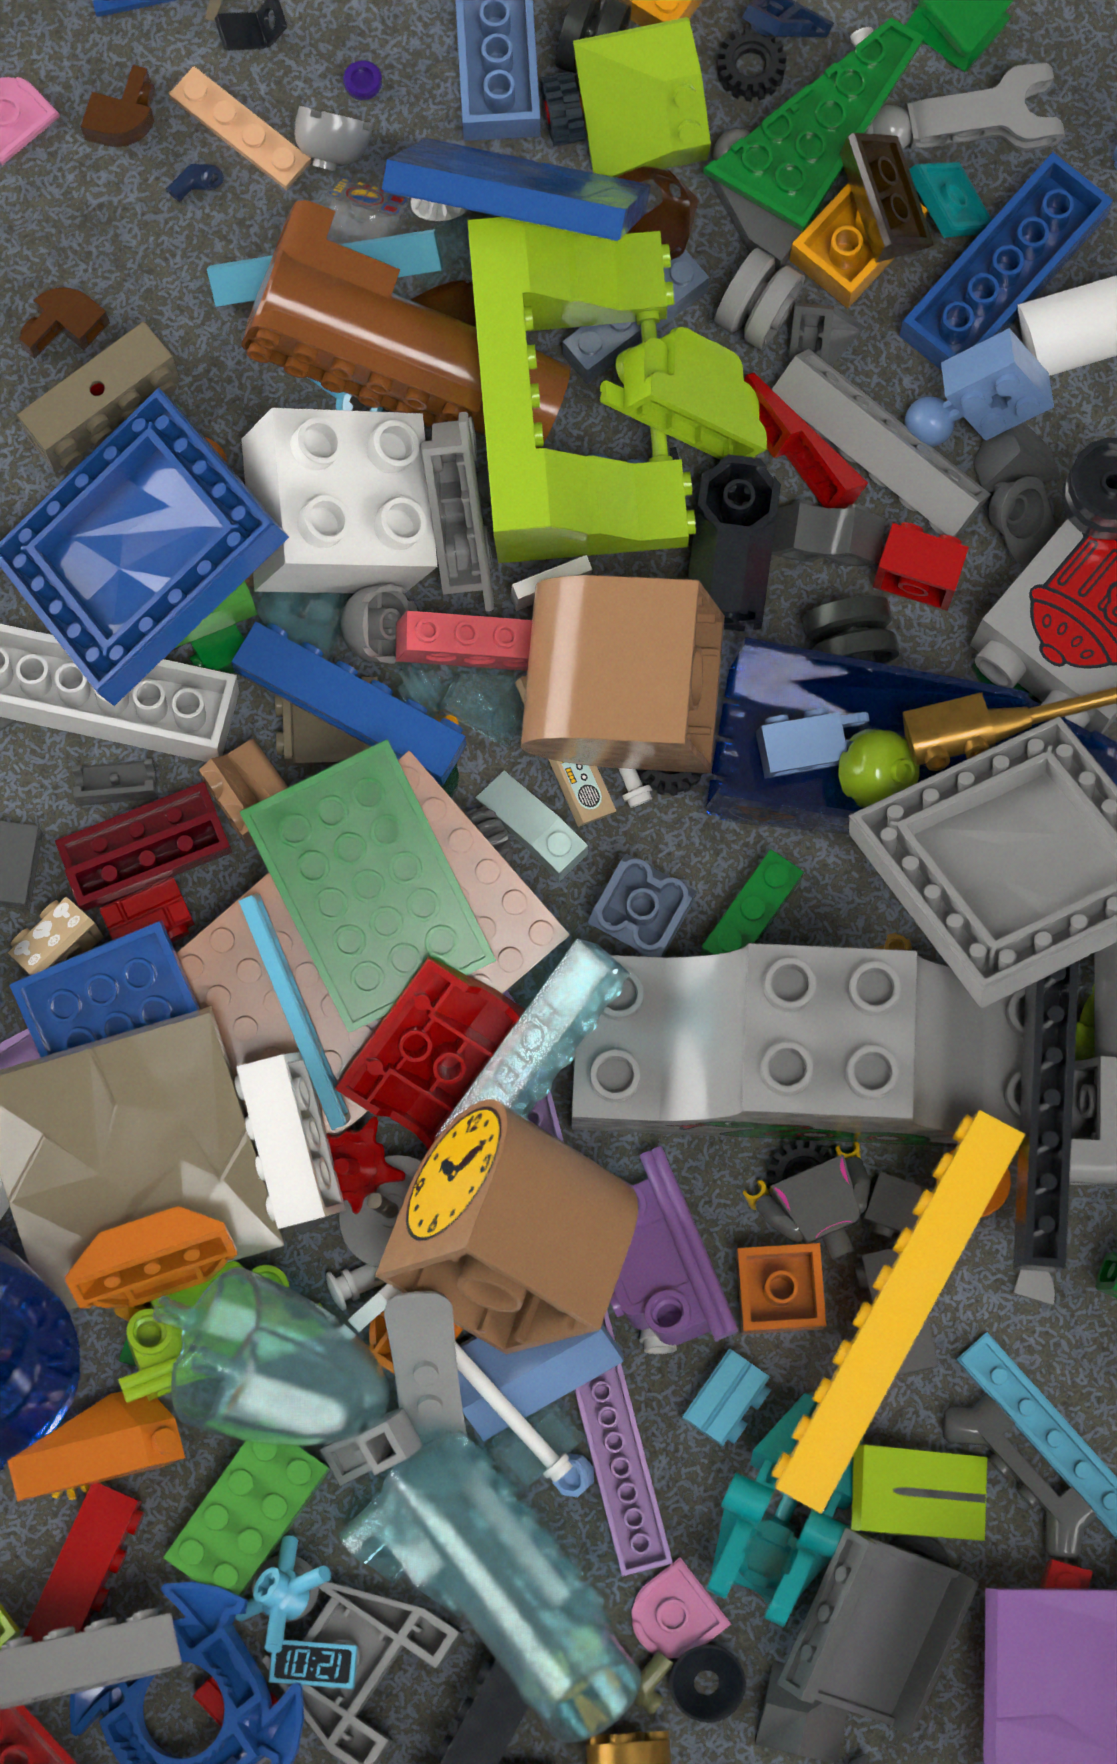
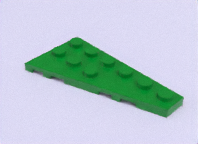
(796, 150)

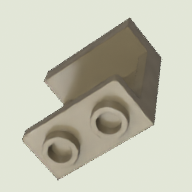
(312, 740)

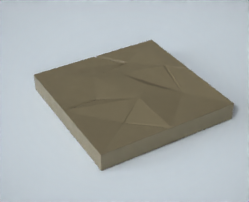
(126, 1135)

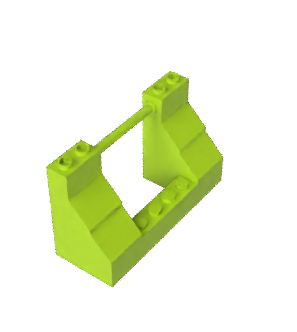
(548, 498)

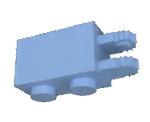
(806, 742)

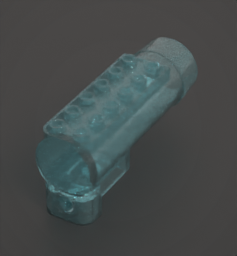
(484, 1557)

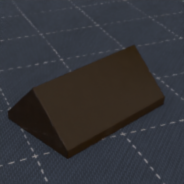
(885, 195)

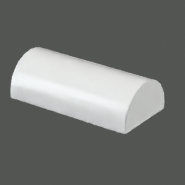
(1072, 326)

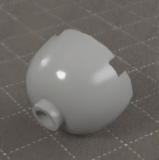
(330, 137)
(371, 620)

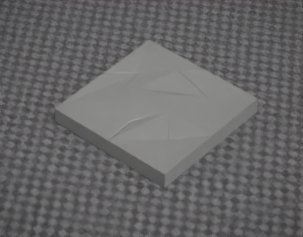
(1004, 859)

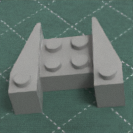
(380, 1631)

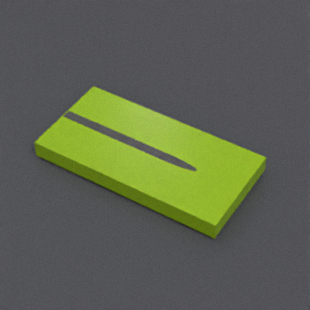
(919, 1493)

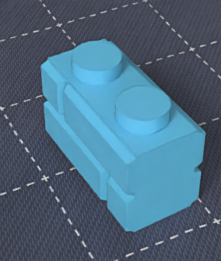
(726, 1398)

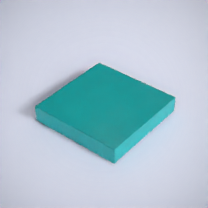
(950, 198)

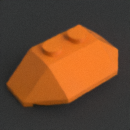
(150, 1259)

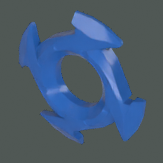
(208, 1640)

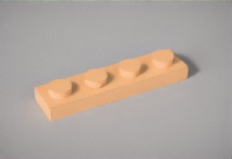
(240, 128)

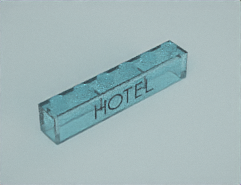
(548, 1031)

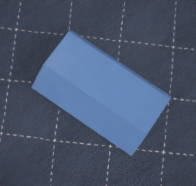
(534, 1375)

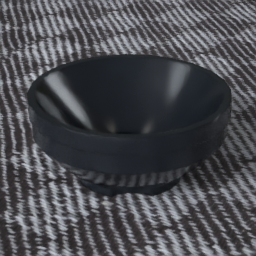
(730, 1676)

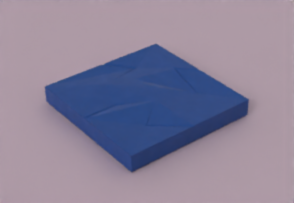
(517, 188)
(138, 546)

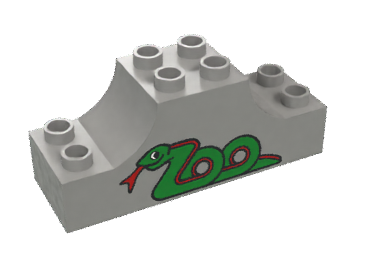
(799, 1048)

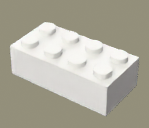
(289, 1140)

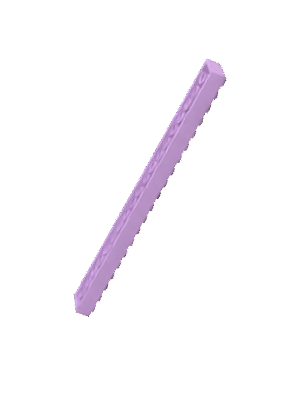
(616, 1445)

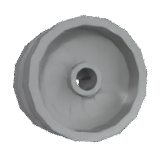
(759, 299)

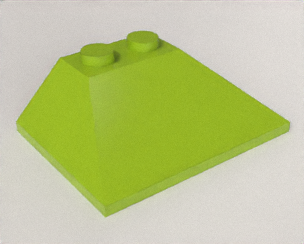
(643, 98)

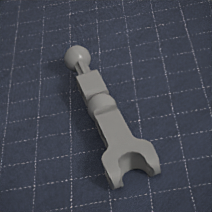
(963, 116)

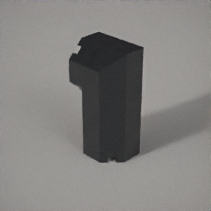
(736, 538)

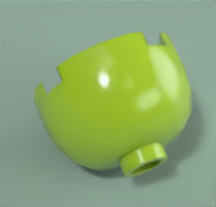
(876, 766)

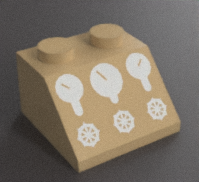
(56, 938)

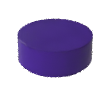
(362, 80)

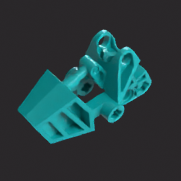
(766, 1553)

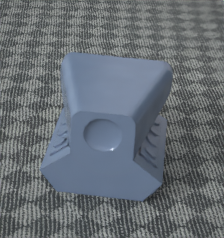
(642, 907)

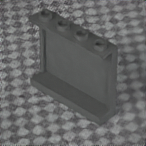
(878, 1631)

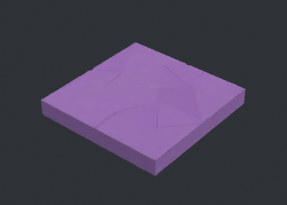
(1050, 1676)

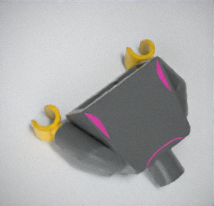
(818, 1202)

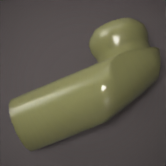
(650, 1678)

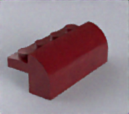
(143, 847)

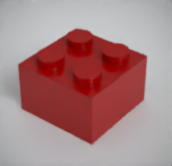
(920, 565)

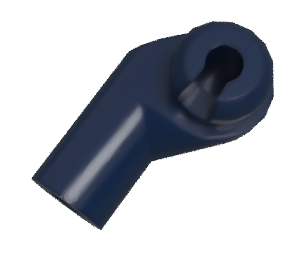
(195, 177)

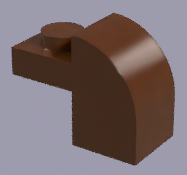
(123, 120)
(65, 312)

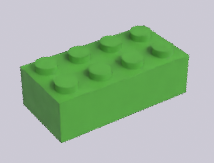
(246, 1515)

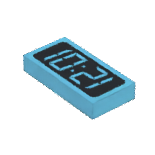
(315, 1664)

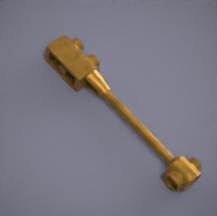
(970, 728)

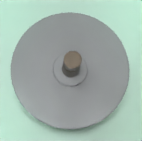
(371, 1228)

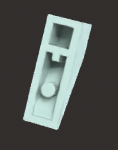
(534, 825)

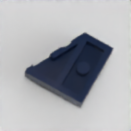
(786, 19)

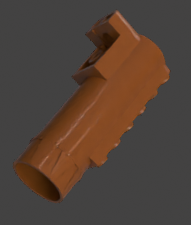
(338, 323)

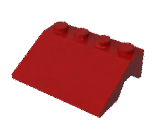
(429, 1049)

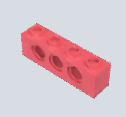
(463, 640)

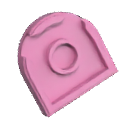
(22, 115)
(675, 1613)

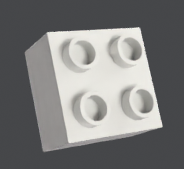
(345, 495)

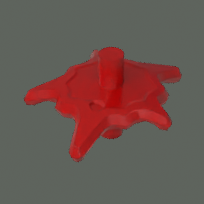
(361, 1164)

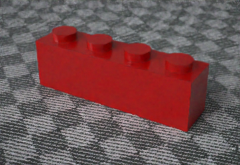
(86, 1562)

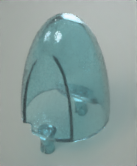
(270, 1365)

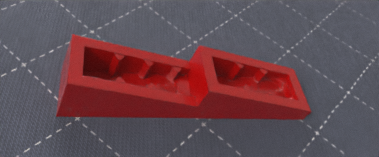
(819, 465)

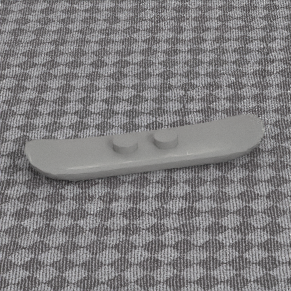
(425, 1362)

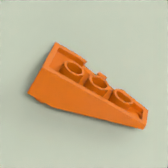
(98, 1446)

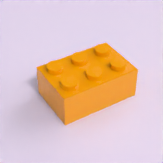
(837, 250)

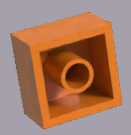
(780, 1288)

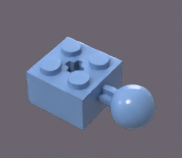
(989, 386)

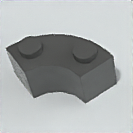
(841, 535)

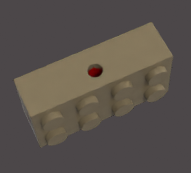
(98, 397)

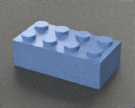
(498, 69)

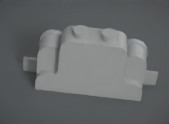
(455, 509)

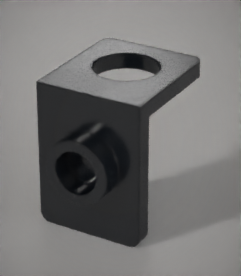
(251, 29)

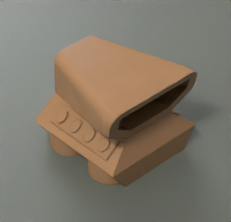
(241, 781)

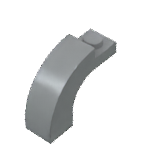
(375, 1449)

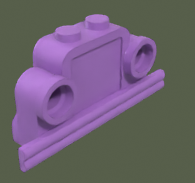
(667, 1271)

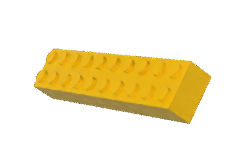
(898, 1309)

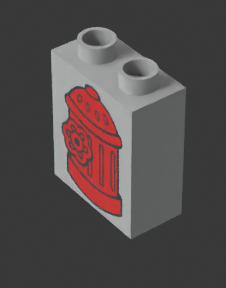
(1058, 626)

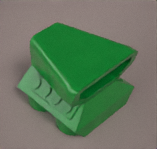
(960, 27)

